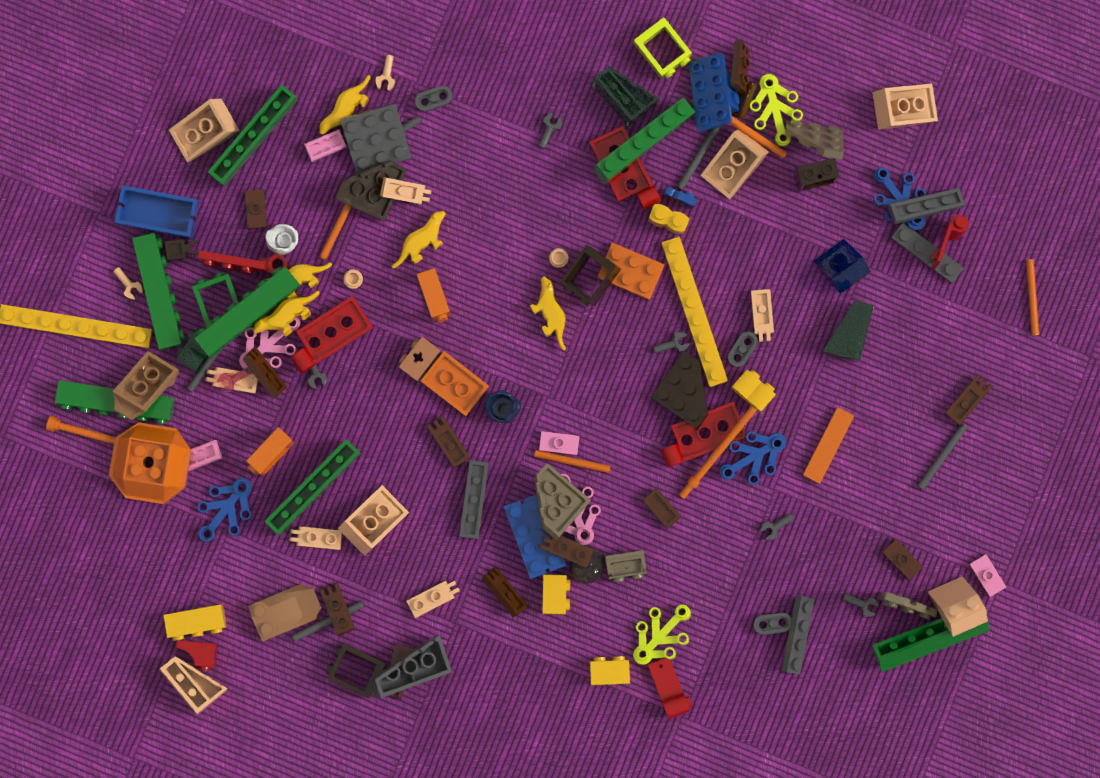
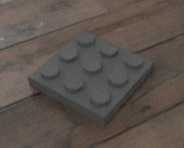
(375, 137)

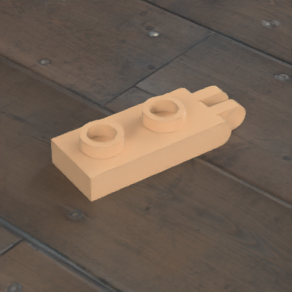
(404, 190)
(762, 313)
(247, 384)
(317, 538)
(432, 598)

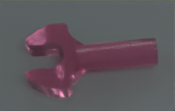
(234, 378)

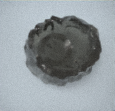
(592, 571)

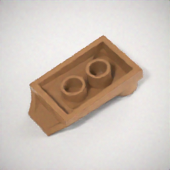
(143, 385)
(284, 611)

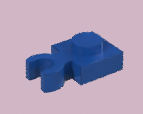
(684, 198)

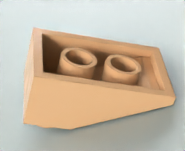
(904, 106)
(204, 129)
(734, 163)
(373, 520)
(958, 606)

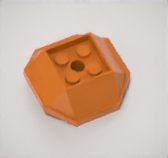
(170, 466)

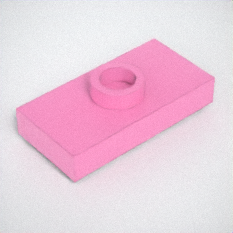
(325, 145)
(559, 443)
(204, 455)
(987, 575)

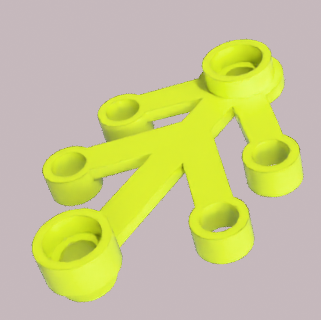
(774, 107)
(659, 636)

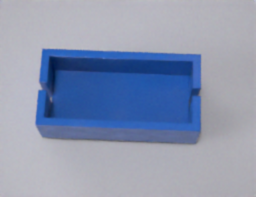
(157, 212)
(528, 534)

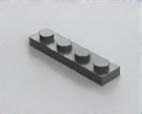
(926, 206)
(923, 251)
(474, 499)
(798, 634)

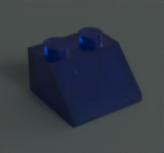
(842, 266)

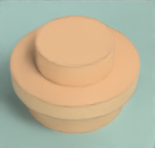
(558, 258)
(353, 279)

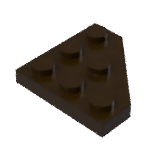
(364, 189)
(684, 391)

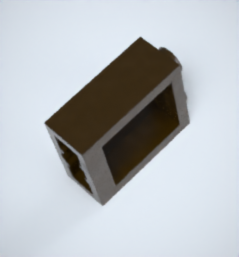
(823, 172)
(576, 268)
(332, 669)

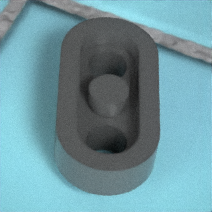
(433, 98)
(742, 349)
(772, 624)

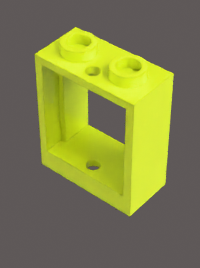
(649, 34)

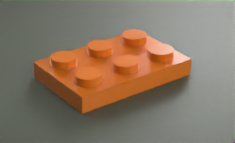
(637, 271)
(454, 383)

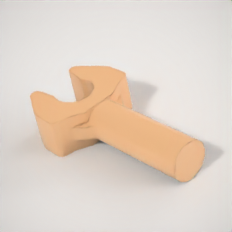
(386, 74)
(128, 284)

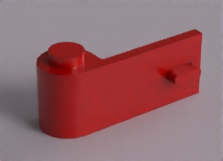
(953, 231)
(669, 688)

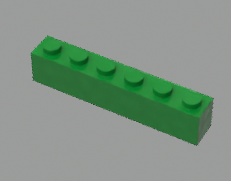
(253, 135)
(643, 141)
(158, 292)
(247, 312)
(102, 399)
(312, 487)
(920, 643)

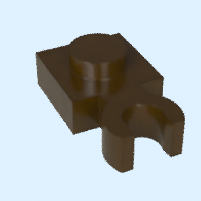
(177, 249)

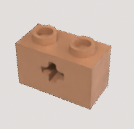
(429, 354)

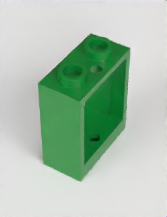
(203, 284)

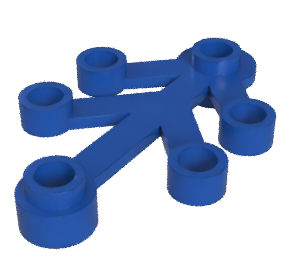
(897, 195)
(755, 455)
(227, 507)

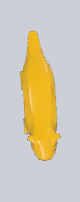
(345, 106)
(422, 239)
(304, 273)
(551, 311)
(285, 315)

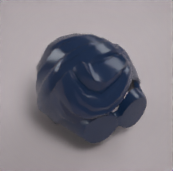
(502, 406)

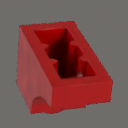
(202, 653)

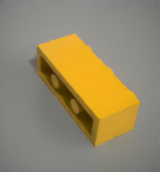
(195, 622)

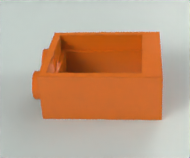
(434, 295)
(270, 452)

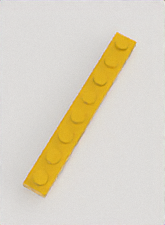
(694, 312)
(75, 326)

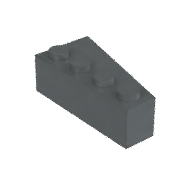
(414, 668)

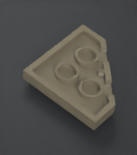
(825, 139)
(557, 501)
(894, 601)

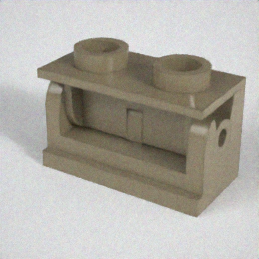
(626, 565)

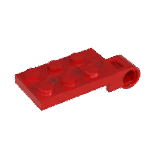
(645, 188)
(247, 266)
(309, 356)
(681, 453)

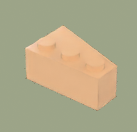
(192, 685)

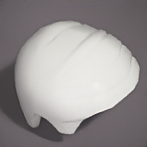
(281, 239)

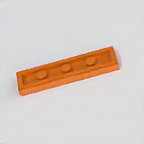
(828, 445)

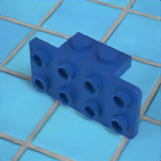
(712, 92)

